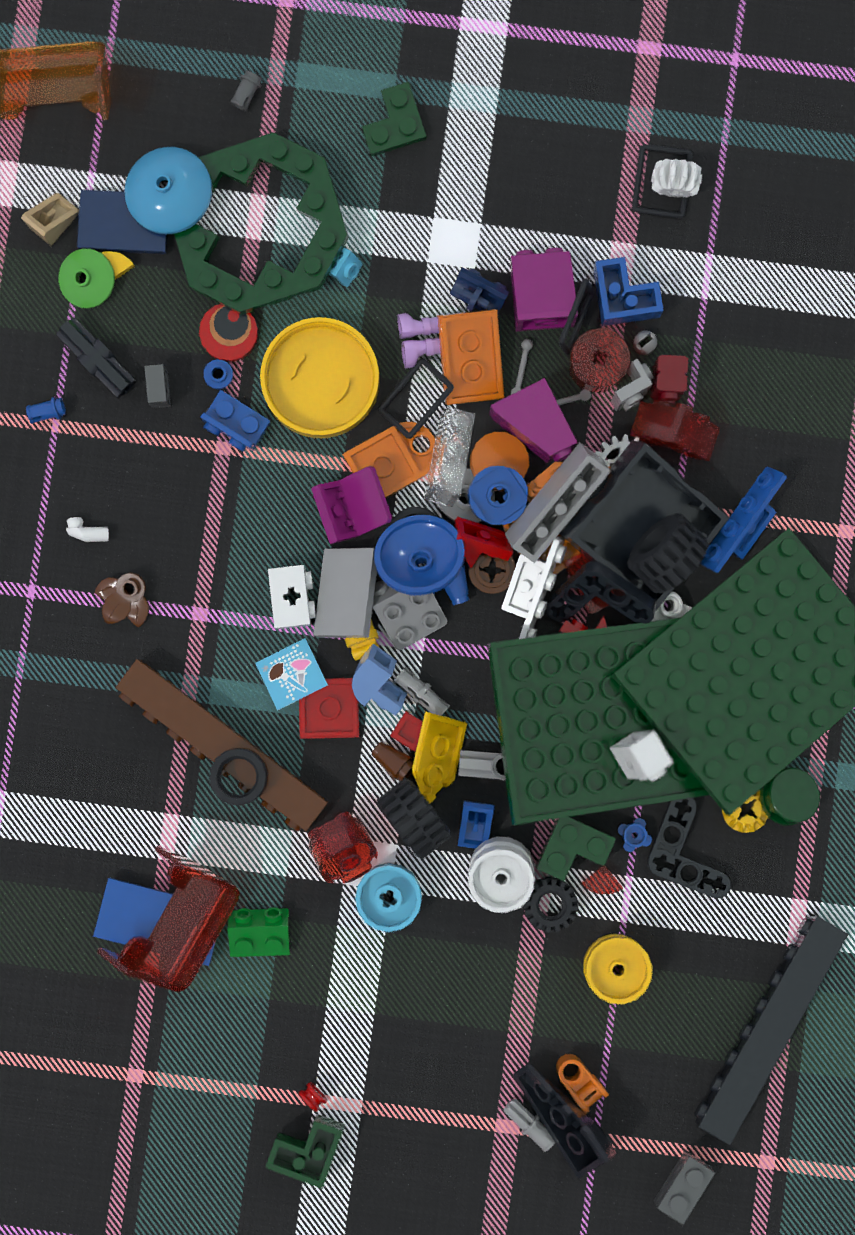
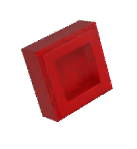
(408, 731)

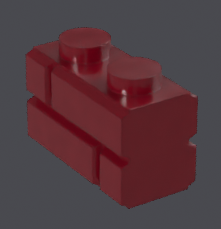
(669, 378)

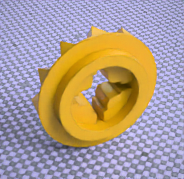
(747, 823)

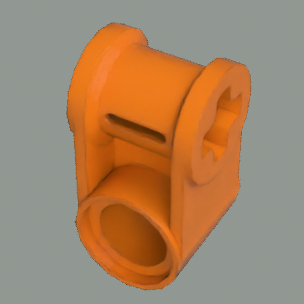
(583, 1085)

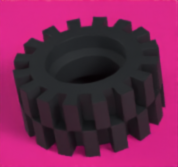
(564, 917)

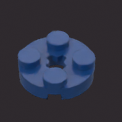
(514, 497)

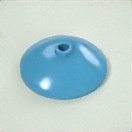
(180, 202)

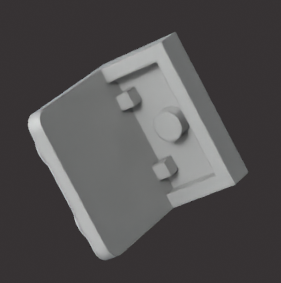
(406, 616)

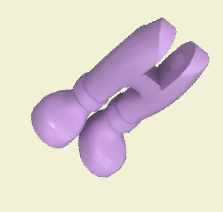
(414, 349)

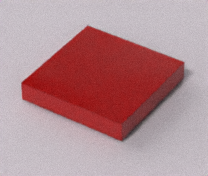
(330, 711)

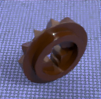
(481, 579)

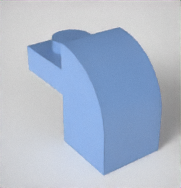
(372, 681)

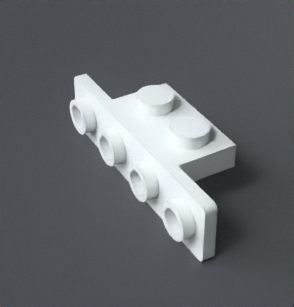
(530, 585)

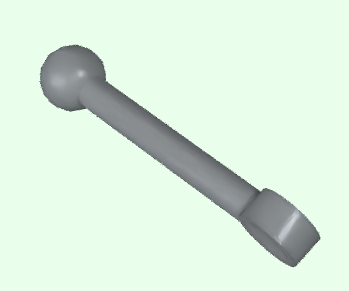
(526, 345)
(584, 395)

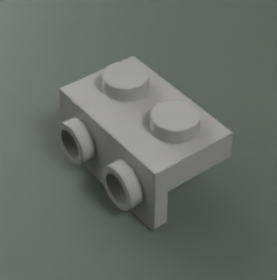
(631, 394)

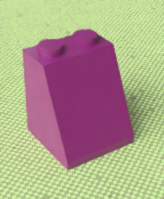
(542, 289)
(536, 421)

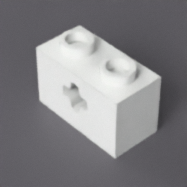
(284, 613)
(641, 756)

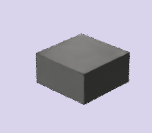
(157, 386)

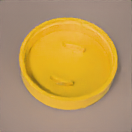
(320, 377)

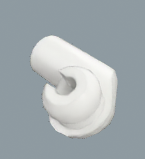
(86, 534)

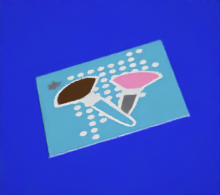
(291, 674)

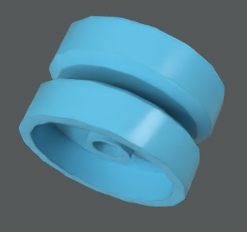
(383, 914)

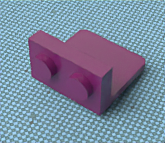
(352, 505)

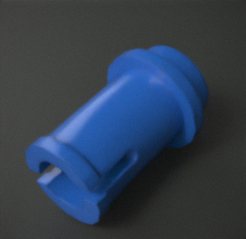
(46, 410)

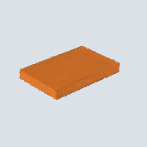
(471, 356)

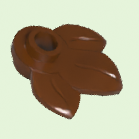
(120, 602)

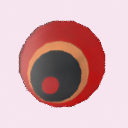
(228, 333)

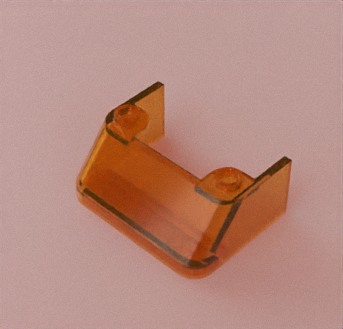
(54, 76)

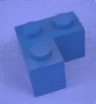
(622, 302)

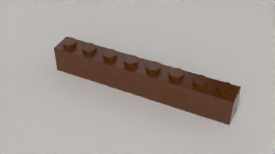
(212, 737)

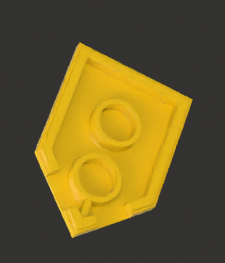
(437, 753)

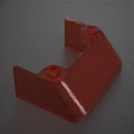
(184, 929)

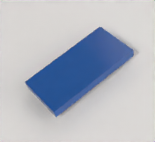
(131, 912)

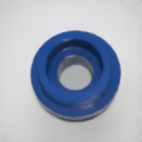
(227, 376)

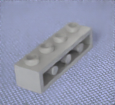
(557, 502)

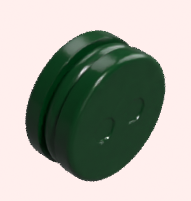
(790, 797)

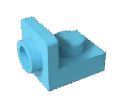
(346, 267)

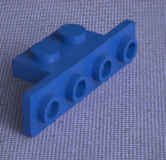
(745, 522)

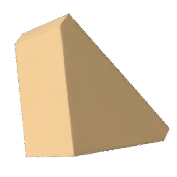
(50, 217)

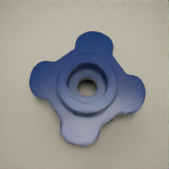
(642, 837)

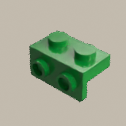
(259, 932)

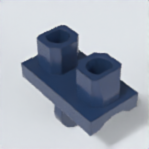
(478, 291)

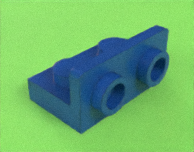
(236, 421)

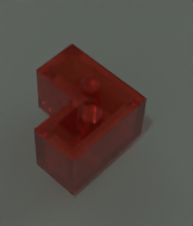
(675, 429)

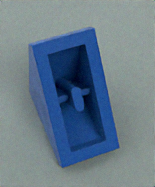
(475, 823)

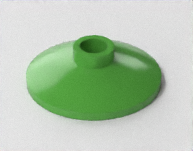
(98, 282)

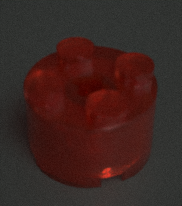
(604, 344)
(342, 848)

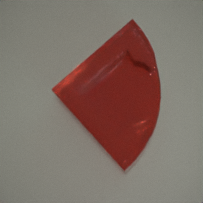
(602, 882)

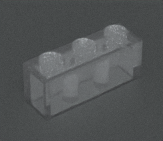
(449, 456)

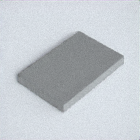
(346, 593)

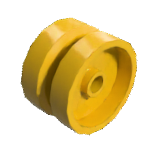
(632, 978)

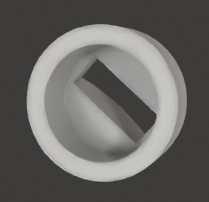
(649, 347)

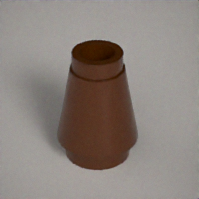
(393, 761)

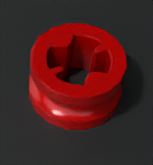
(312, 1096)

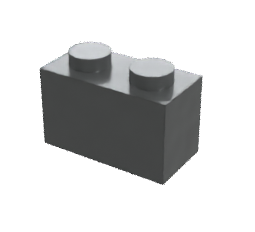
(684, 1187)

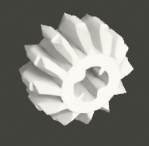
(676, 178)

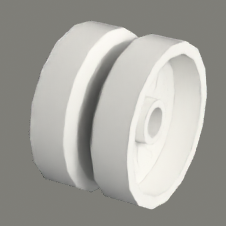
(498, 891)

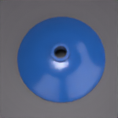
(414, 542)

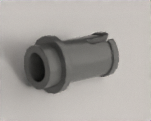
(246, 90)

